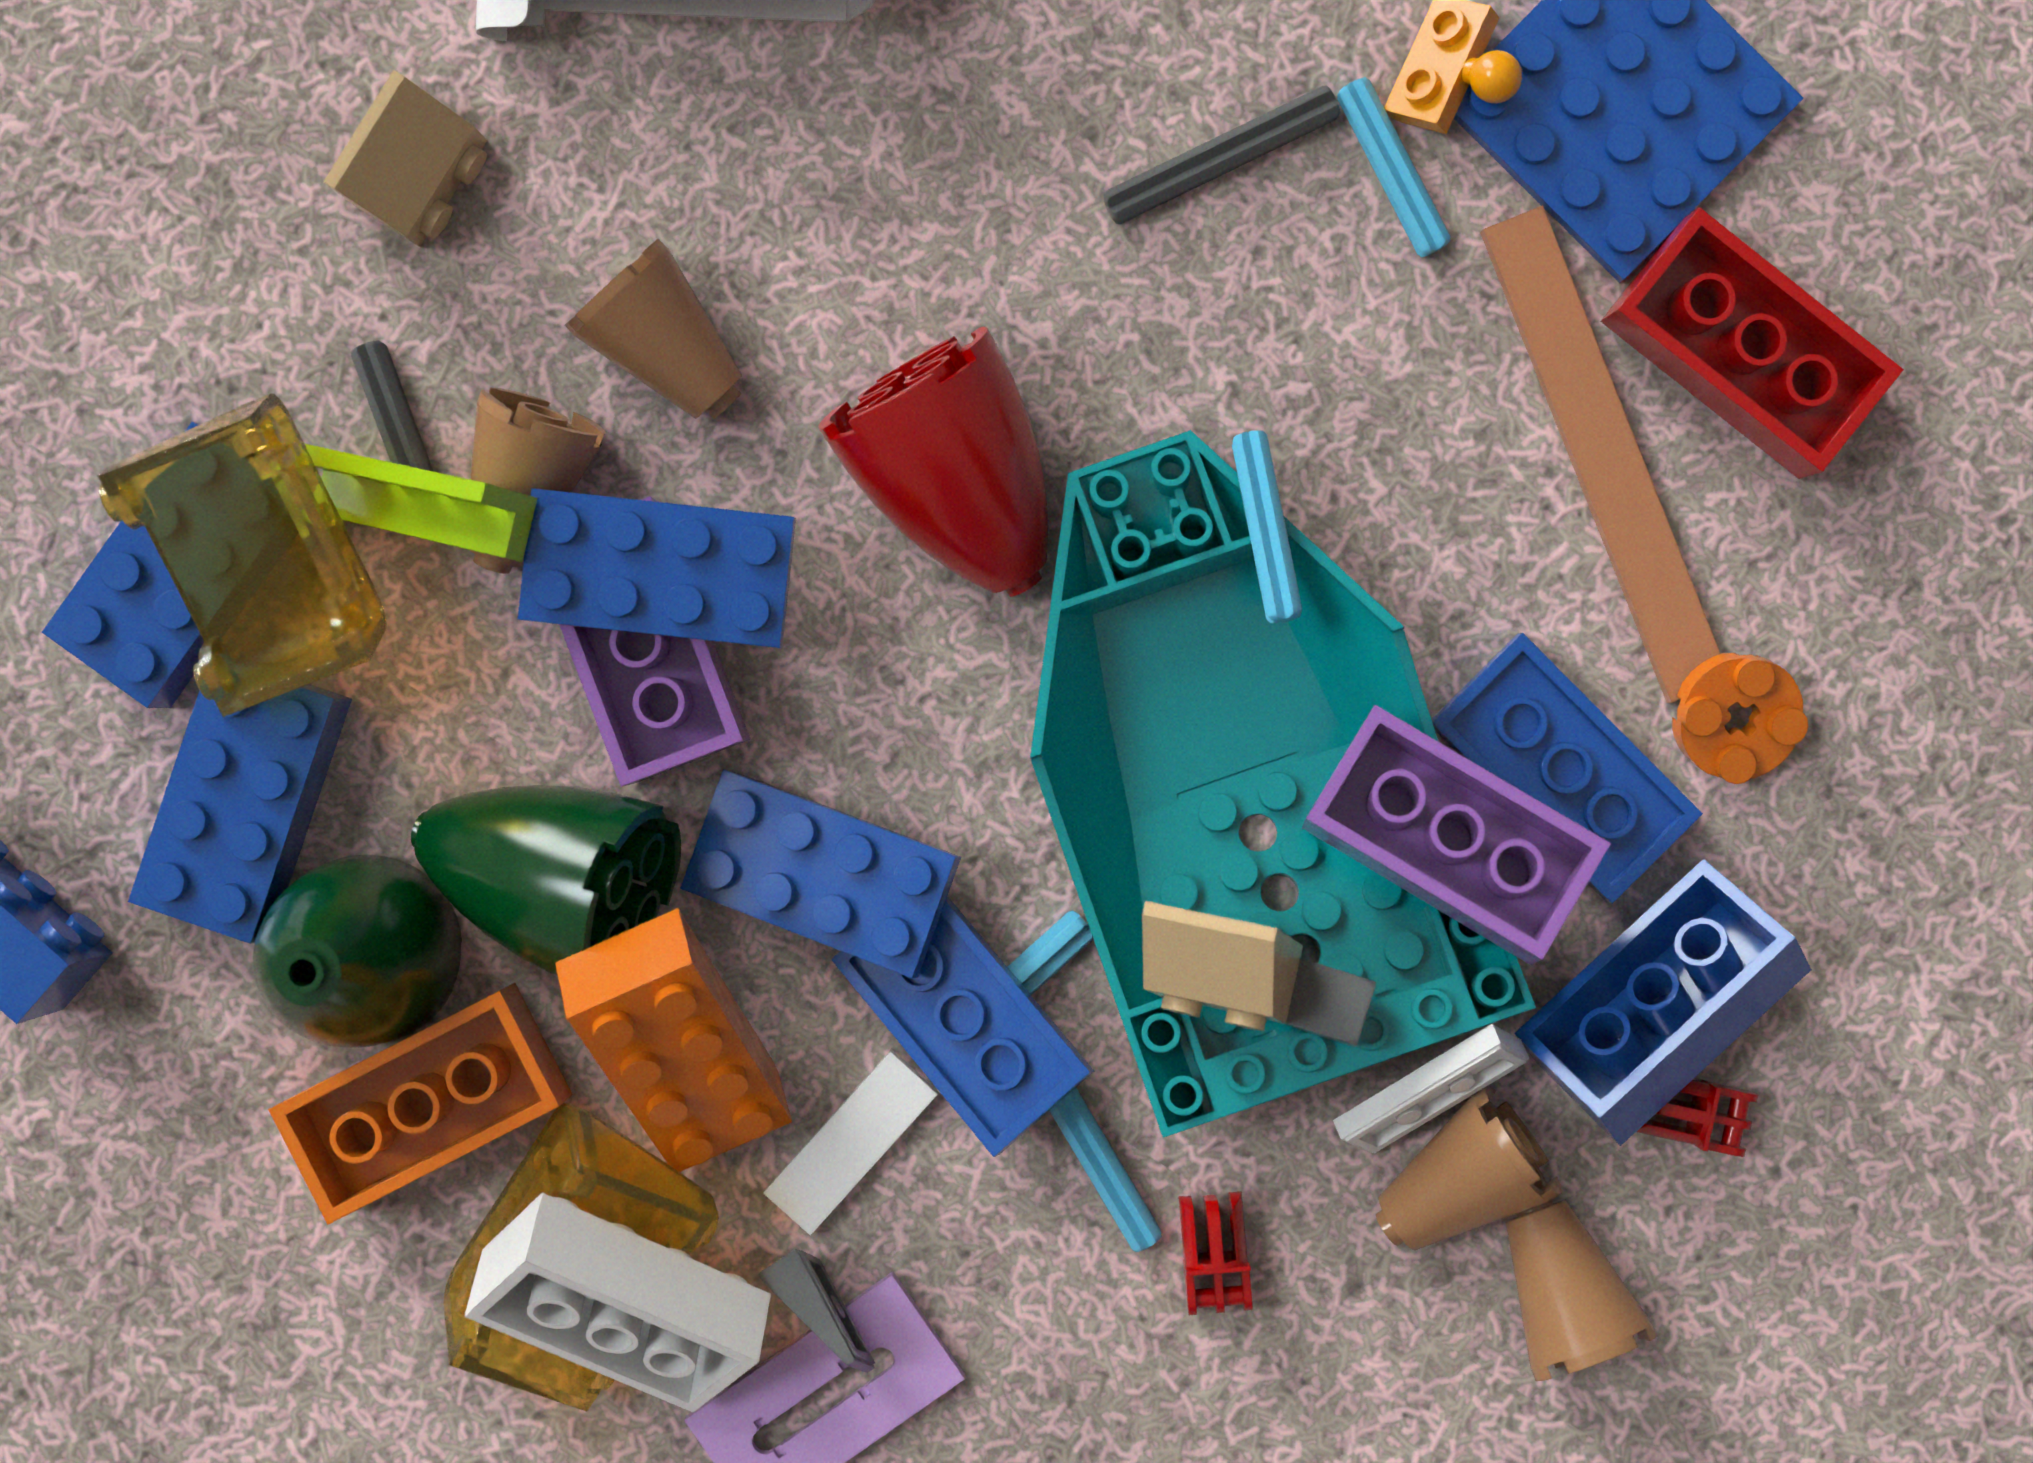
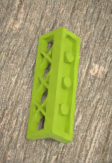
(426, 503)

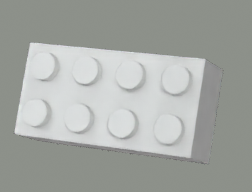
(618, 1303)

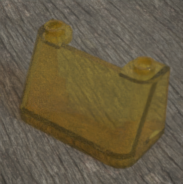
(251, 553)
(605, 1176)

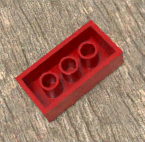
(1751, 345)

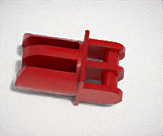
(1702, 1115)
(1215, 1260)

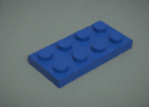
(657, 568)
(1558, 747)
(820, 873)
(973, 1032)

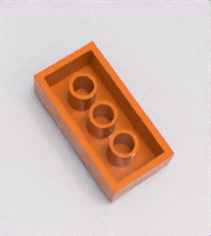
(673, 1041)
(421, 1103)

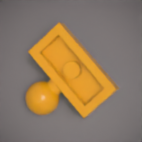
(1446, 61)

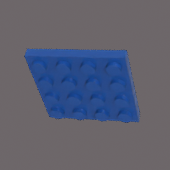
(1627, 116)

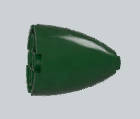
(550, 865)
(358, 952)

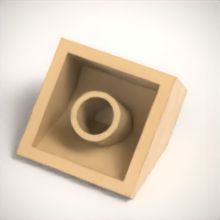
(408, 160)
(1219, 965)

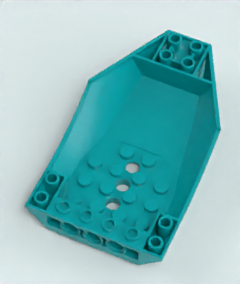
(1183, 716)

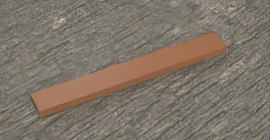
(1601, 446)

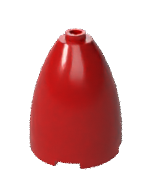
(952, 462)

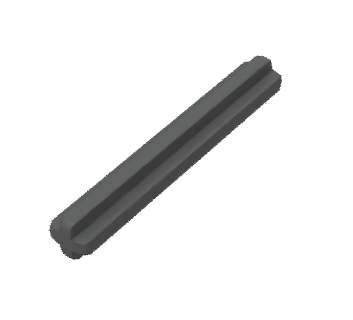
(1221, 154)

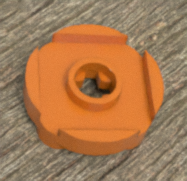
(1772, 727)

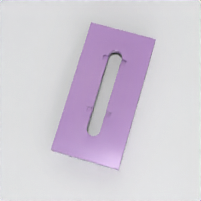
(917, 1377)

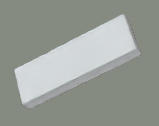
(1432, 1089)
(850, 1142)

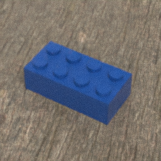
(130, 620)
(239, 809)
(42, 947)
(1663, 1001)

